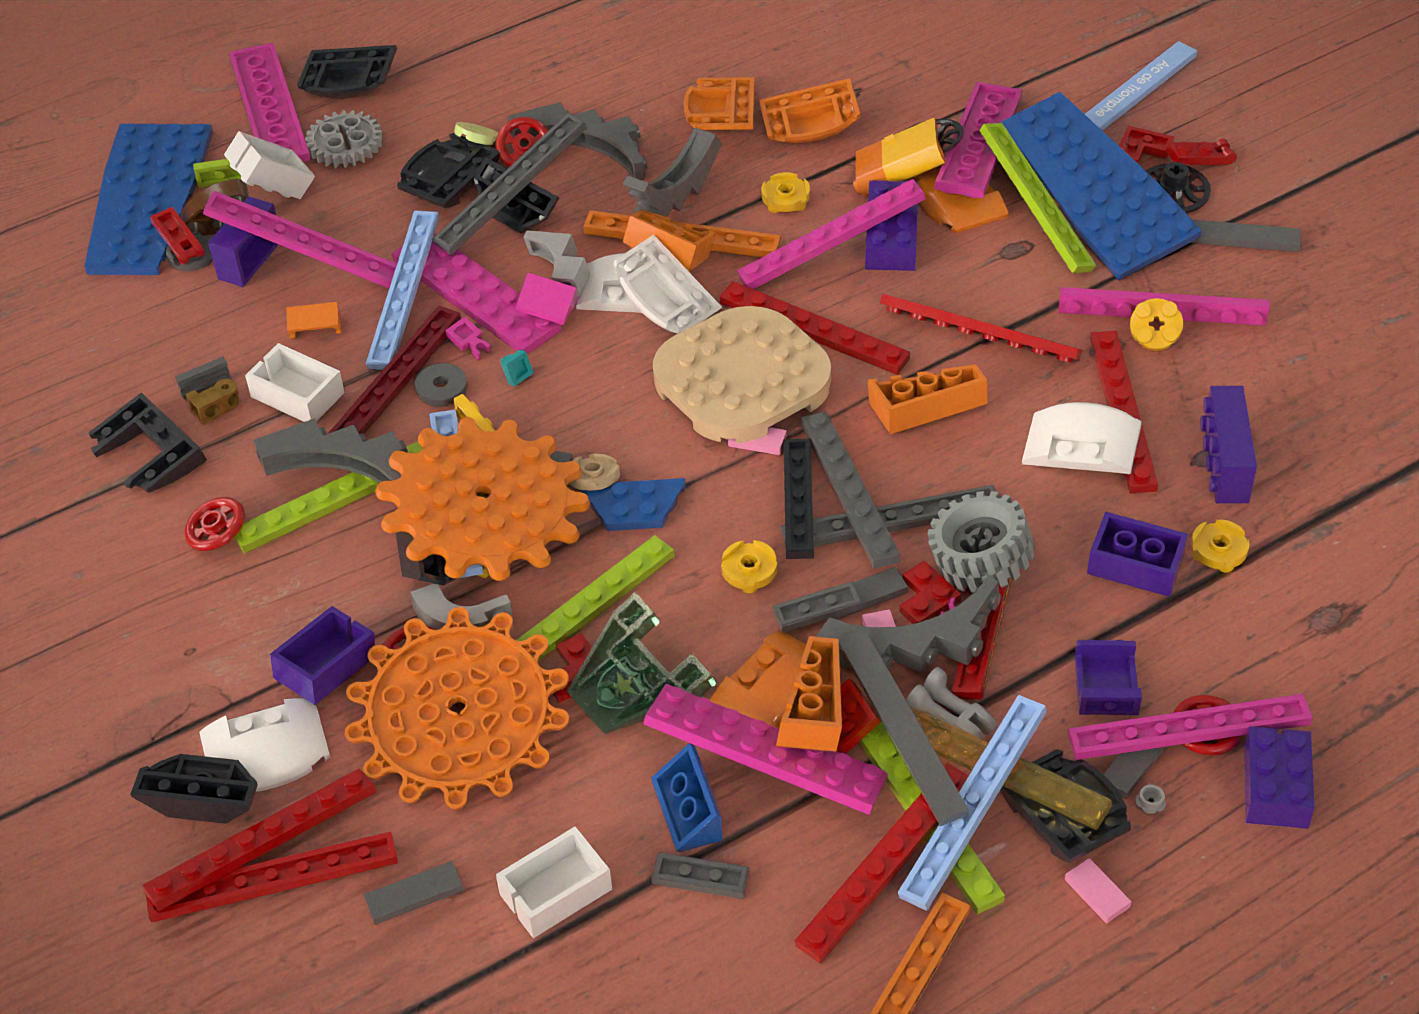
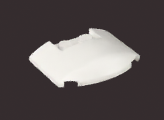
(663, 287)
(604, 288)
(1083, 438)
(270, 743)

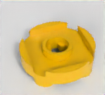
(794, 200)
(1156, 309)
(1216, 557)
(749, 578)

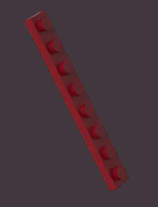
(399, 371)

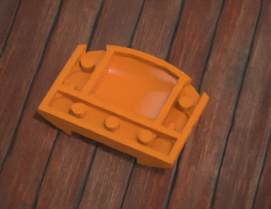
(721, 103)
(810, 112)
(959, 209)
(764, 681)

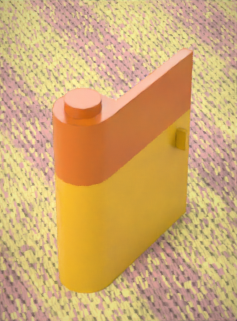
(899, 156)

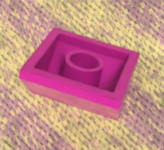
(547, 299)

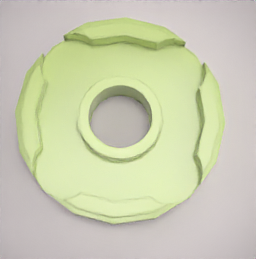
(476, 133)

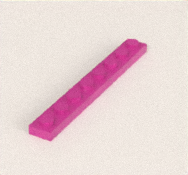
(831, 234)
(300, 239)
(1191, 306)
(1188, 726)

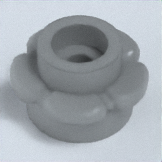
(1153, 793)

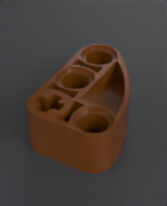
(193, 211)

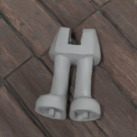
(972, 717)

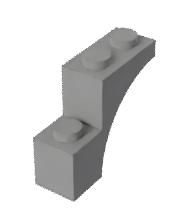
(561, 252)

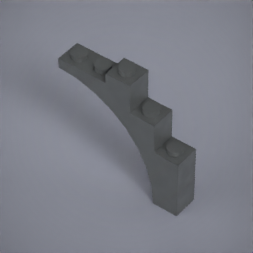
(612, 138)
(682, 177)
(344, 449)
(917, 645)

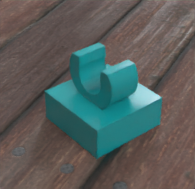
(516, 367)

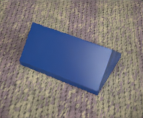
(688, 801)

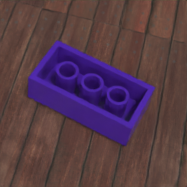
(893, 241)
(1228, 444)

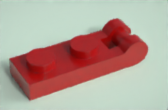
(1202, 152)
(177, 235)

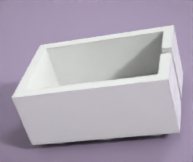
(269, 166)
(295, 383)
(554, 882)

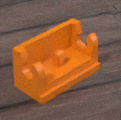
(313, 317)

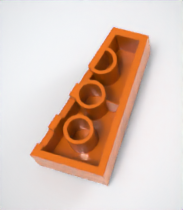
(927, 397)
(814, 705)

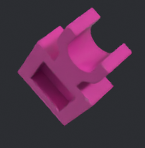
(467, 335)

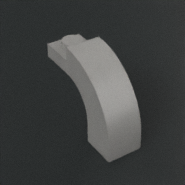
(434, 608)

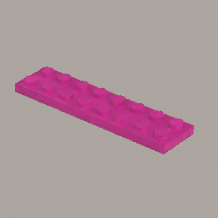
(268, 98)
(972, 160)
(483, 298)
(754, 745)

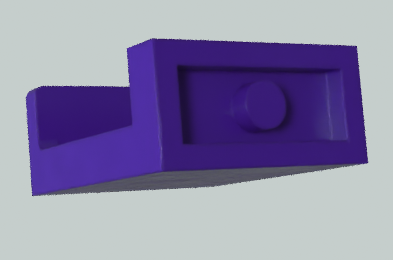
(1107, 677)

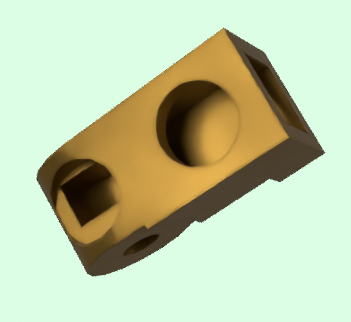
(213, 401)

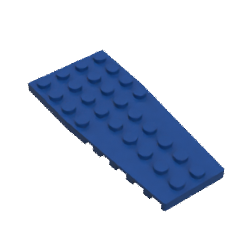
(144, 175)
(1100, 187)

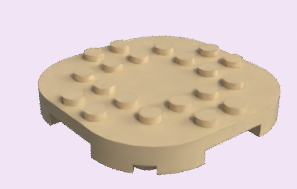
(742, 373)

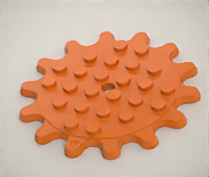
(447, 517)
(450, 751)

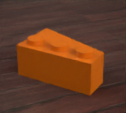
(685, 244)

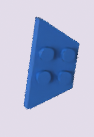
(636, 503)

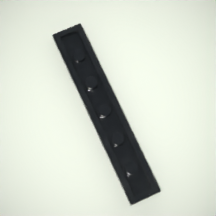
(798, 499)

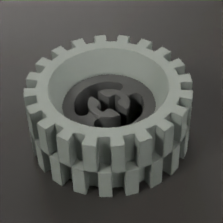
(981, 540)

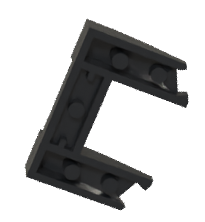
(141, 416)

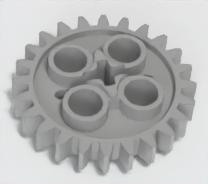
(327, 142)

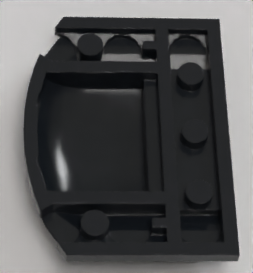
(346, 71)
(444, 170)
(1064, 835)

